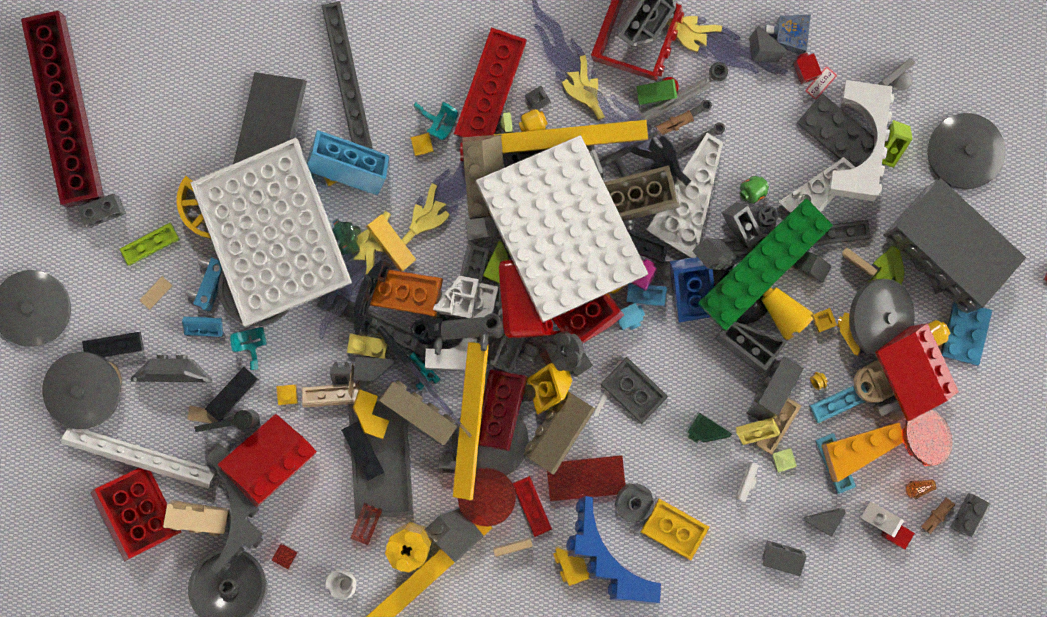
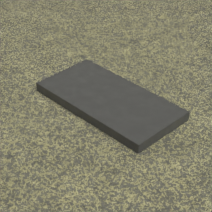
(270, 114)
(393, 488)

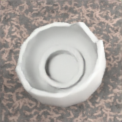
(341, 584)

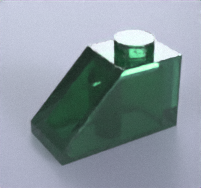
(705, 430)

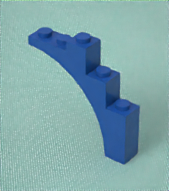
(602, 565)

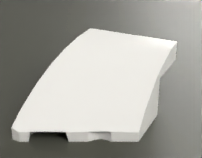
(468, 299)

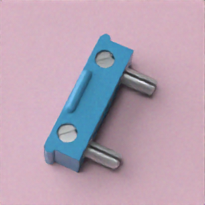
(209, 287)

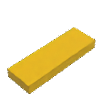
(391, 243)

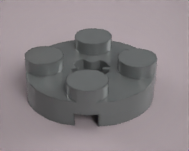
(556, 351)
(629, 493)

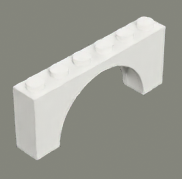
(874, 104)

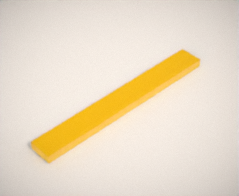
(591, 135)
(471, 419)
(417, 583)

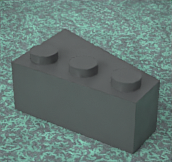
(751, 346)
(775, 389)

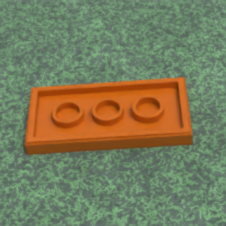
(408, 293)

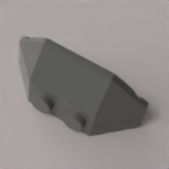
(644, 20)
(171, 370)

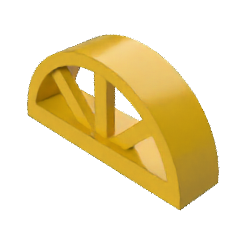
(181, 206)

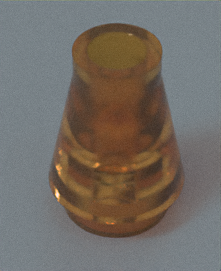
(919, 488)

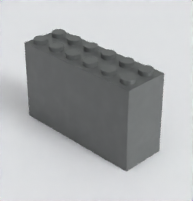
(954, 246)

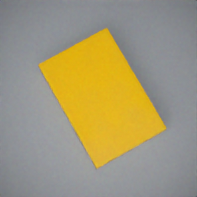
(674, 529)

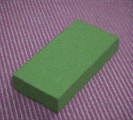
(656, 92)

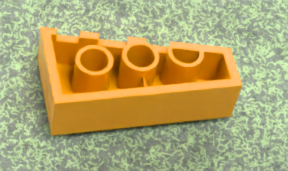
(858, 450)

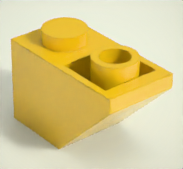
(573, 567)

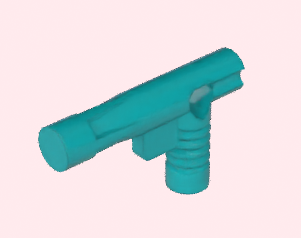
(421, 364)

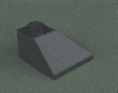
(454, 533)

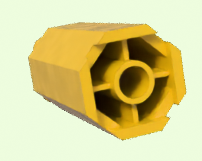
(399, 551)

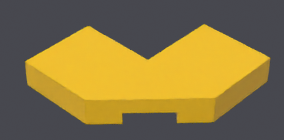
(363, 409)

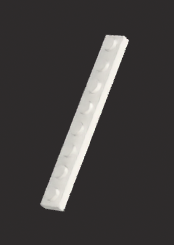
(139, 457)

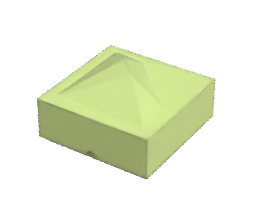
(506, 123)
(784, 460)

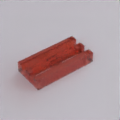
(371, 509)

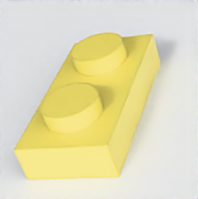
(367, 346)
(757, 431)

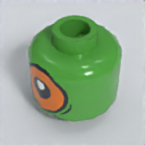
(754, 189)

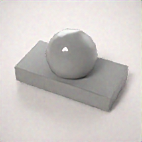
(900, 78)
(891, 407)

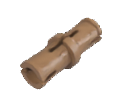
(675, 122)
(938, 515)

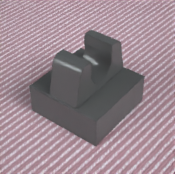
(538, 98)
(340, 375)
(448, 464)

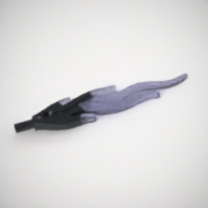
(648, 148)
(390, 341)

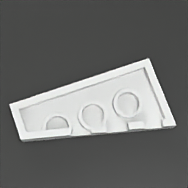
(815, 189)

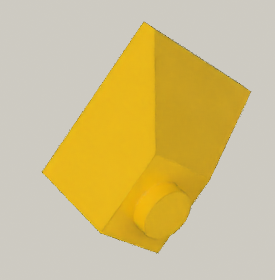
(549, 386)

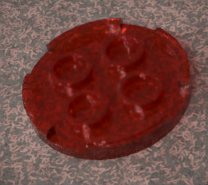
(928, 438)
(492, 498)

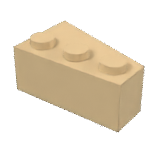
(196, 518)

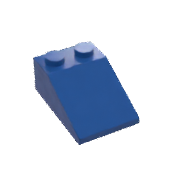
(690, 284)

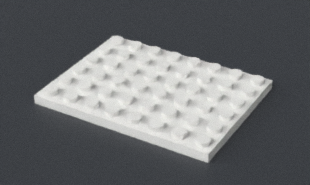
(561, 228)
(271, 232)

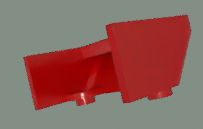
(518, 310)

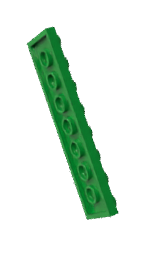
(765, 264)

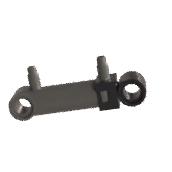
(441, 331)

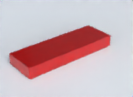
(532, 506)

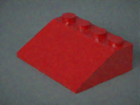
(590, 318)
(916, 371)
(267, 459)
(133, 512)

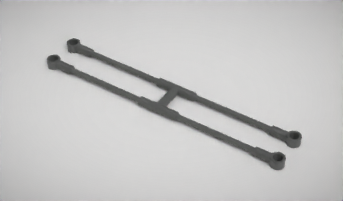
(616, 156)

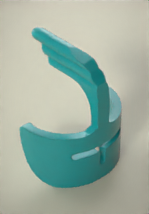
(450, 119)
(243, 336)

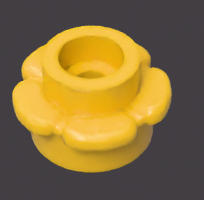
(818, 380)

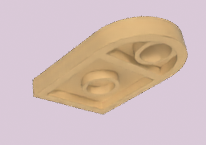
(876, 379)

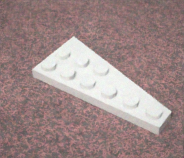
(684, 225)

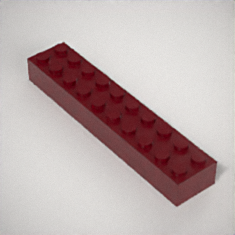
(62, 108)

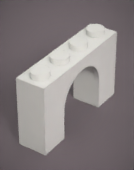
(449, 359)

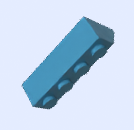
(347, 162)

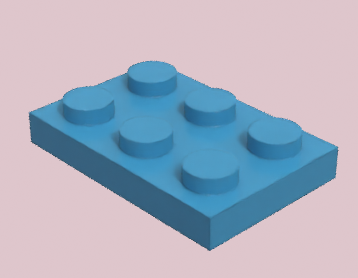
(966, 335)

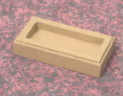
(859, 262)
(513, 547)

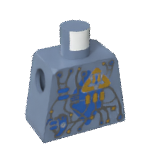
(791, 32)

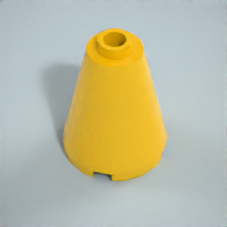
(786, 312)

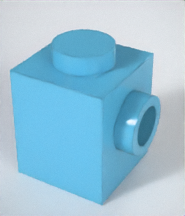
(632, 317)

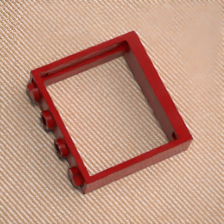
(605, 32)

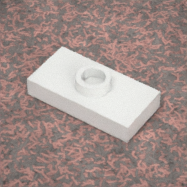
(748, 481)
(882, 519)

